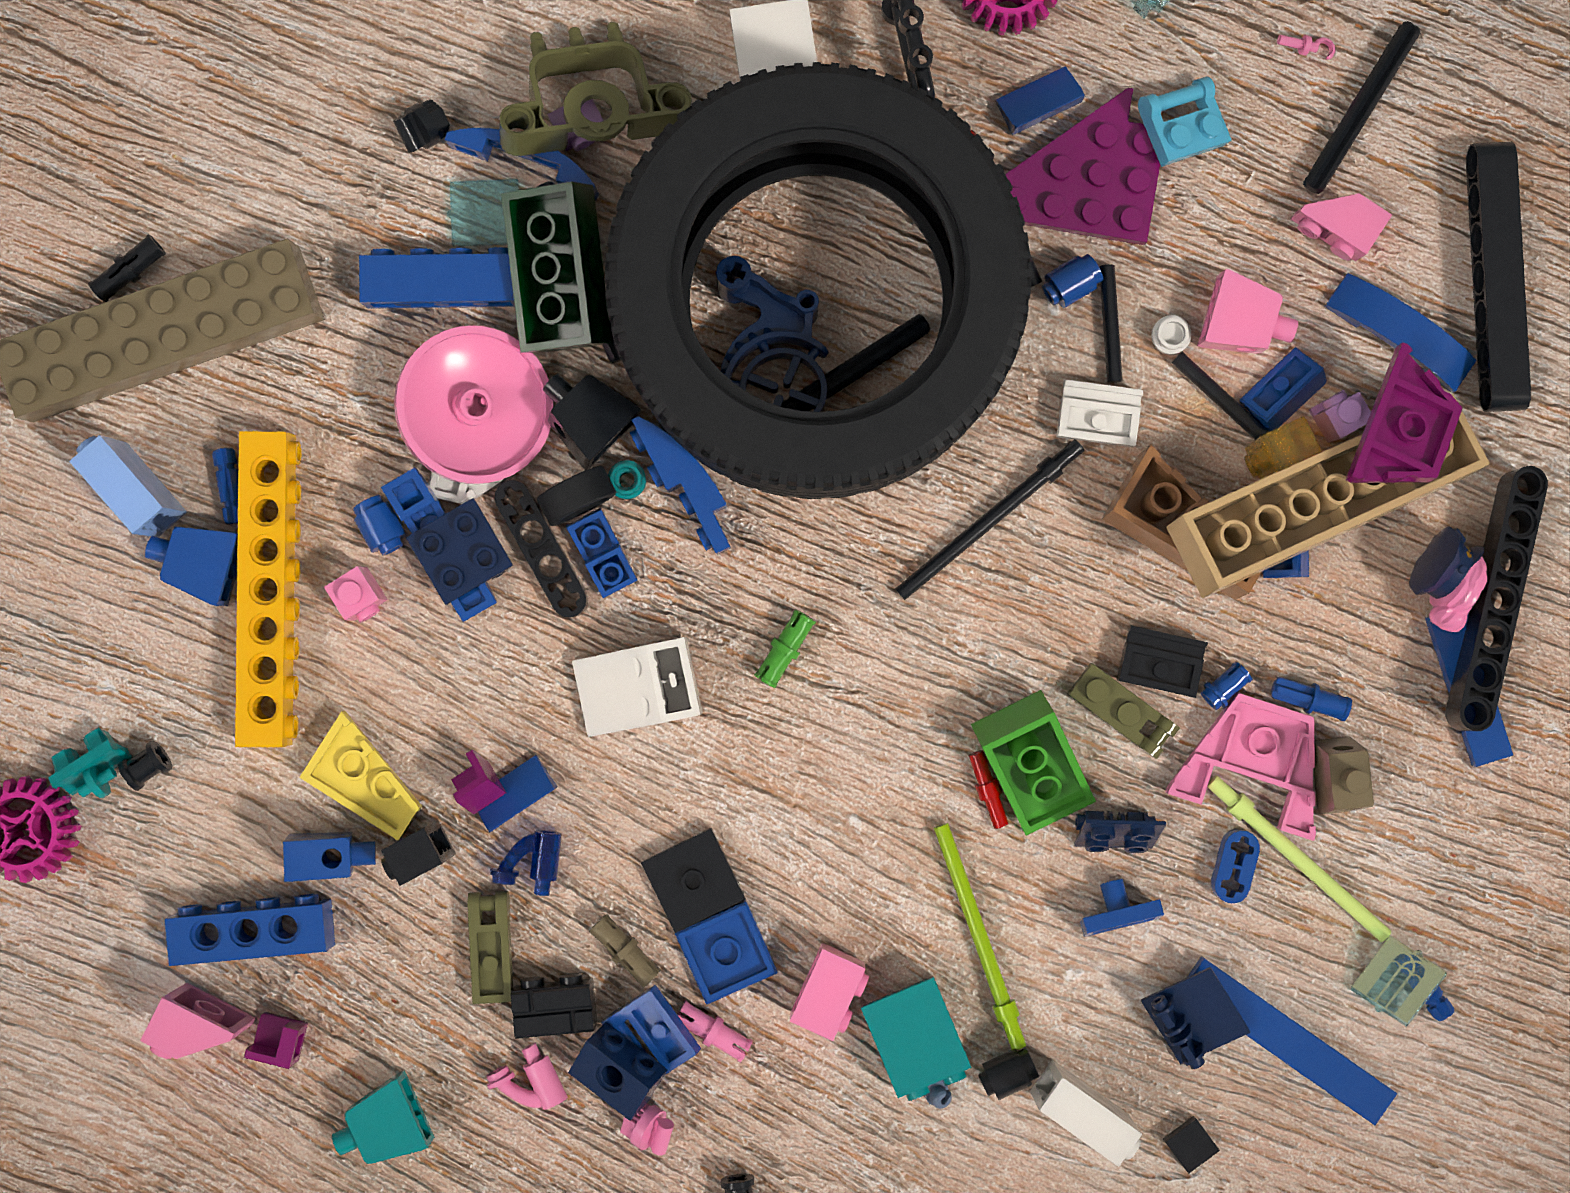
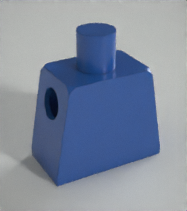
(198, 562)
(307, 858)

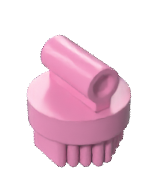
(649, 1129)

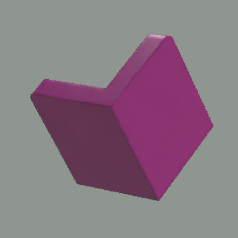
(477, 785)
(277, 1040)

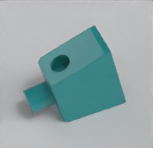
(385, 1123)

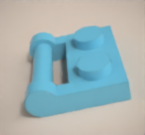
(1187, 134)

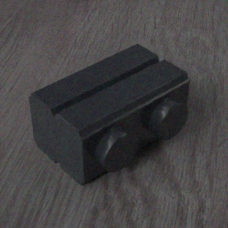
(553, 1006)

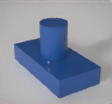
(1119, 911)

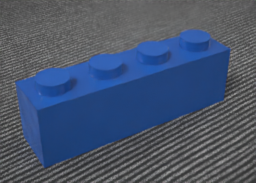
(435, 279)

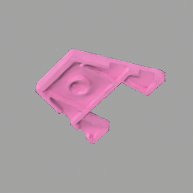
(1261, 744)

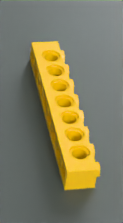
(253, 570)

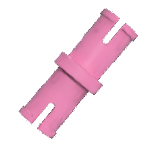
(714, 1031)

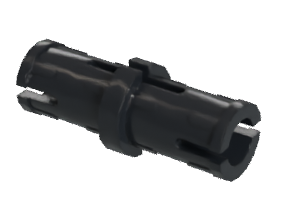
(127, 268)

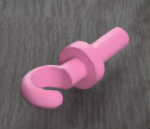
(1305, 44)

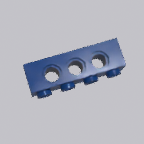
(190, 945)

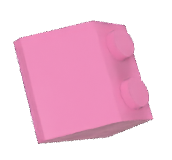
(192, 1022)

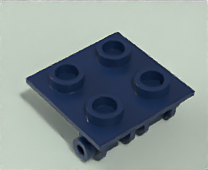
(459, 551)
(1134, 834)
(1195, 1017)

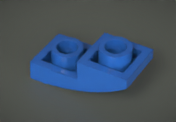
(601, 552)

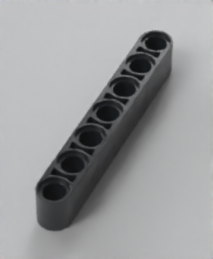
(1498, 276)
(1510, 586)

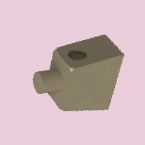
(1342, 776)

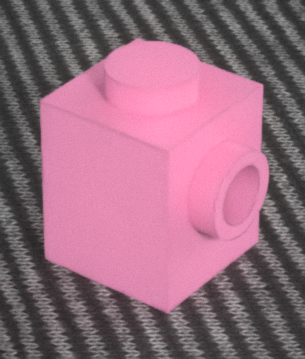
(356, 594)

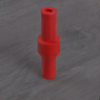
(988, 789)

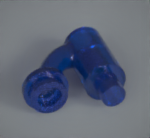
(544, 862)

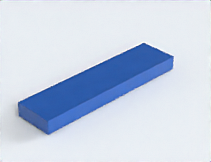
(1483, 745)

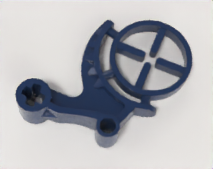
(781, 322)

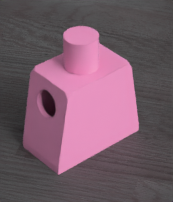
(1244, 316)

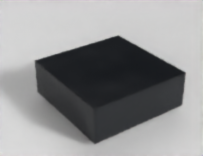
(1191, 1144)

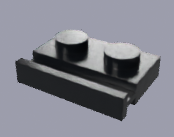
(1162, 661)

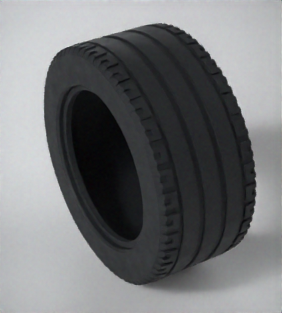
(849, 129)

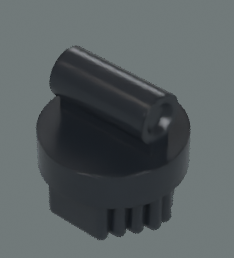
(422, 125)

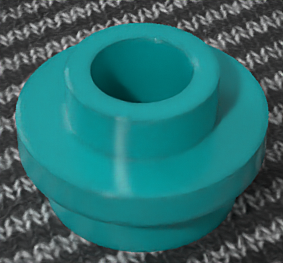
(636, 470)

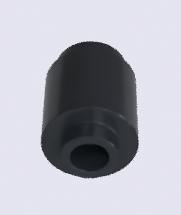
(1008, 1073)

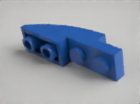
(677, 468)

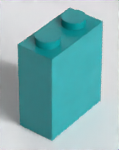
(916, 1039)

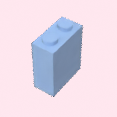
(127, 485)

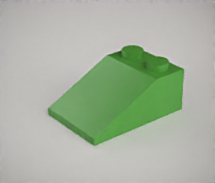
(1033, 762)

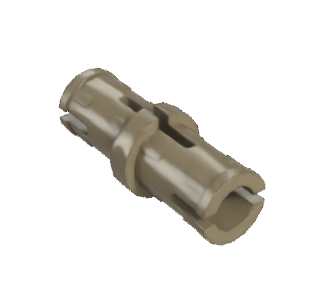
(625, 950)

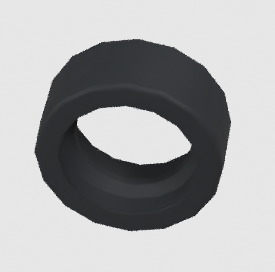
(576, 495)

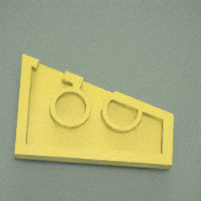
(361, 779)

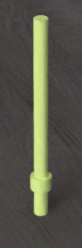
(1242, 808)

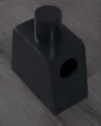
(588, 416)

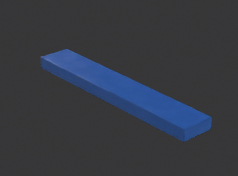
(1305, 1050)

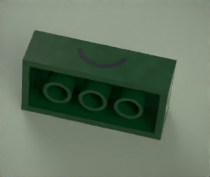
(556, 267)

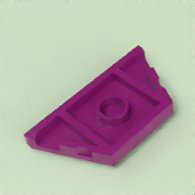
(1406, 427)

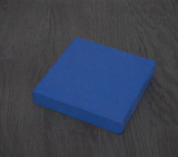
(726, 952)

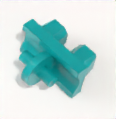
(91, 770)

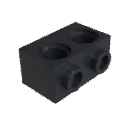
(417, 853)

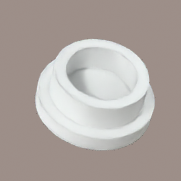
(1171, 334)

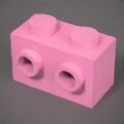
(828, 992)

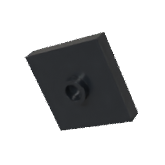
(693, 880)

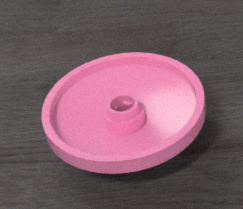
(473, 405)

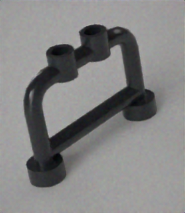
(911, 42)

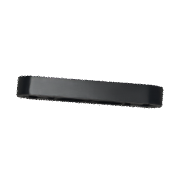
(545, 546)

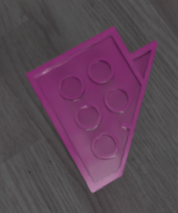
(1092, 178)

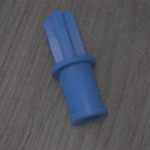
(1311, 698)

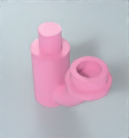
(543, 1078)

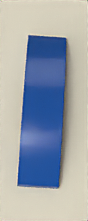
(481, 141)
(1397, 323)
(418, 507)

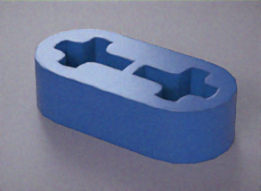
(1244, 868)

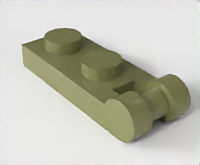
(1122, 709)
(490, 948)

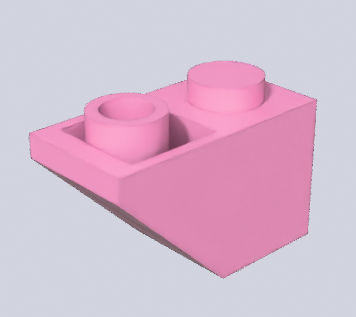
(1345, 223)

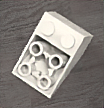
(637, 687)

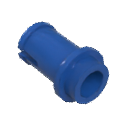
(1226, 686)

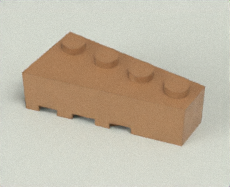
(1153, 499)

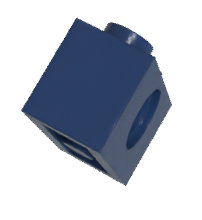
(617, 1071)

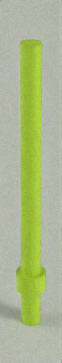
(1004, 1008)

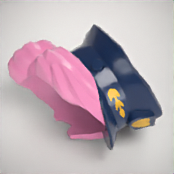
(1451, 577)

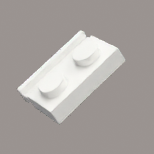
(1099, 413)

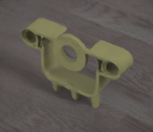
(584, 57)

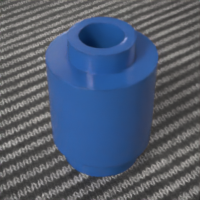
(1072, 280)
(379, 525)

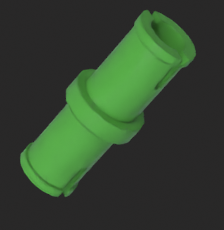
(785, 648)

